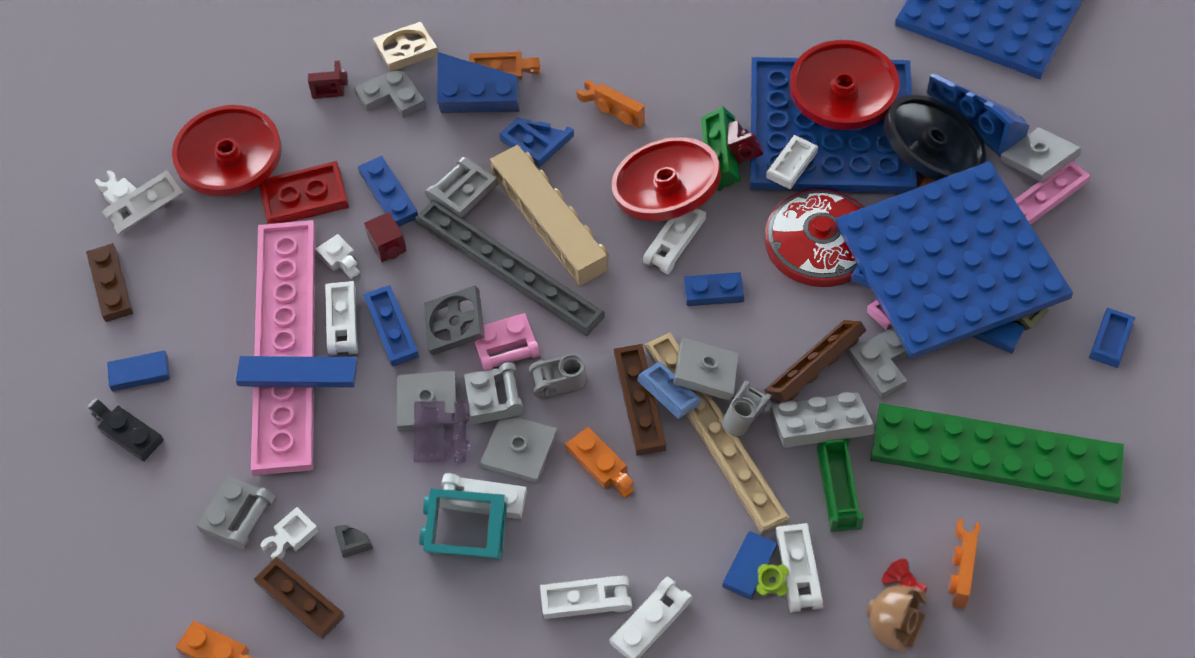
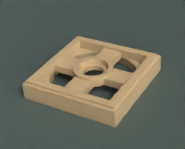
(398, 58)

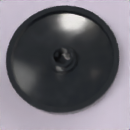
(932, 137)

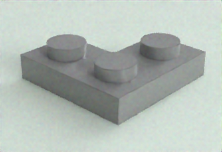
(392, 87)
(876, 362)

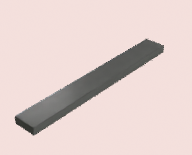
(511, 268)

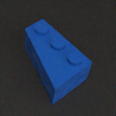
(474, 87)

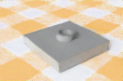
(1040, 154)
(706, 369)
(423, 387)
(519, 448)

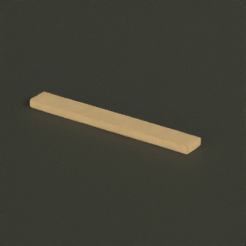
(726, 449)

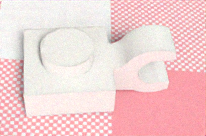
(338, 254)

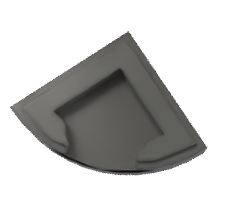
(352, 540)

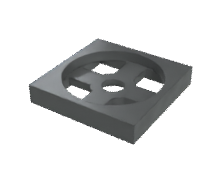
(452, 301)

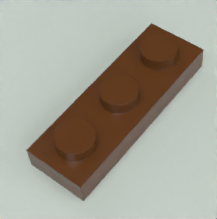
(109, 282)
(299, 598)

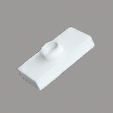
(792, 162)

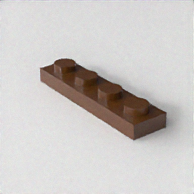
(815, 360)
(639, 402)

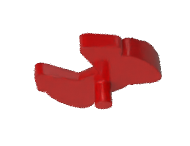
(899, 572)

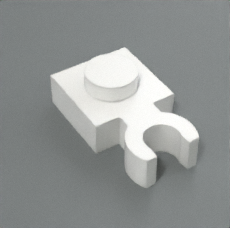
(114, 189)
(291, 531)

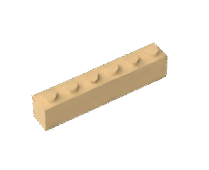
(549, 215)

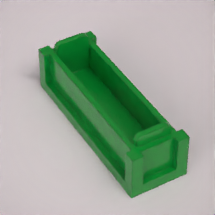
(716, 136)
(839, 486)

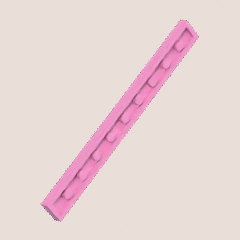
(1033, 203)

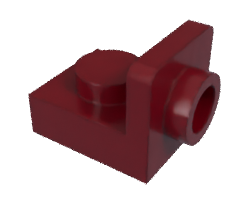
(328, 83)
(742, 143)

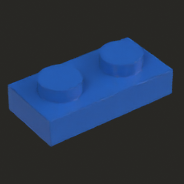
(713, 289)

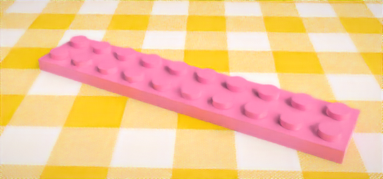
(284, 327)

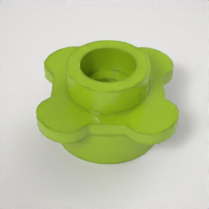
(765, 573)

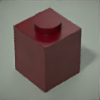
(385, 237)

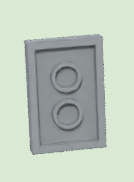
(821, 419)

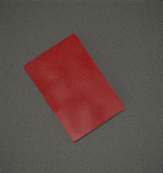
(303, 193)

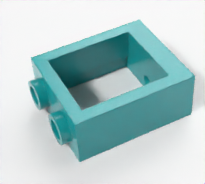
(496, 526)

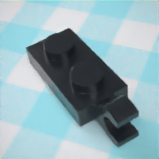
(126, 430)

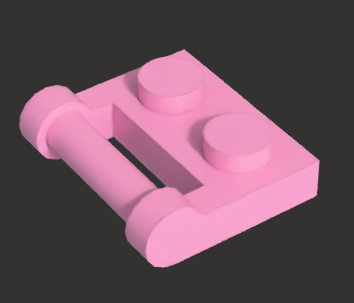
(503, 336)

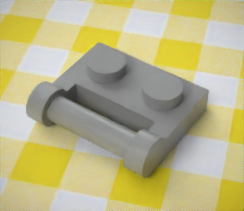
(466, 191)
(483, 394)
(228, 508)

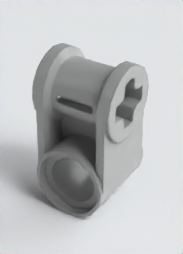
(557, 375)
(744, 409)

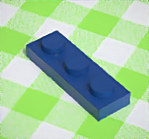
(388, 190)
(391, 326)

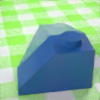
(995, 123)

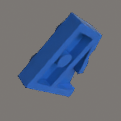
(536, 138)

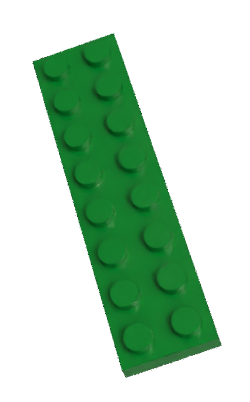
(998, 453)

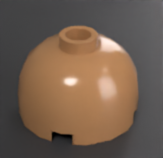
(897, 616)

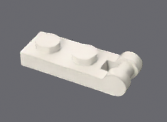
(143, 201)
(673, 240)
(341, 318)
(515, 494)
(798, 557)
(585, 597)
(650, 620)

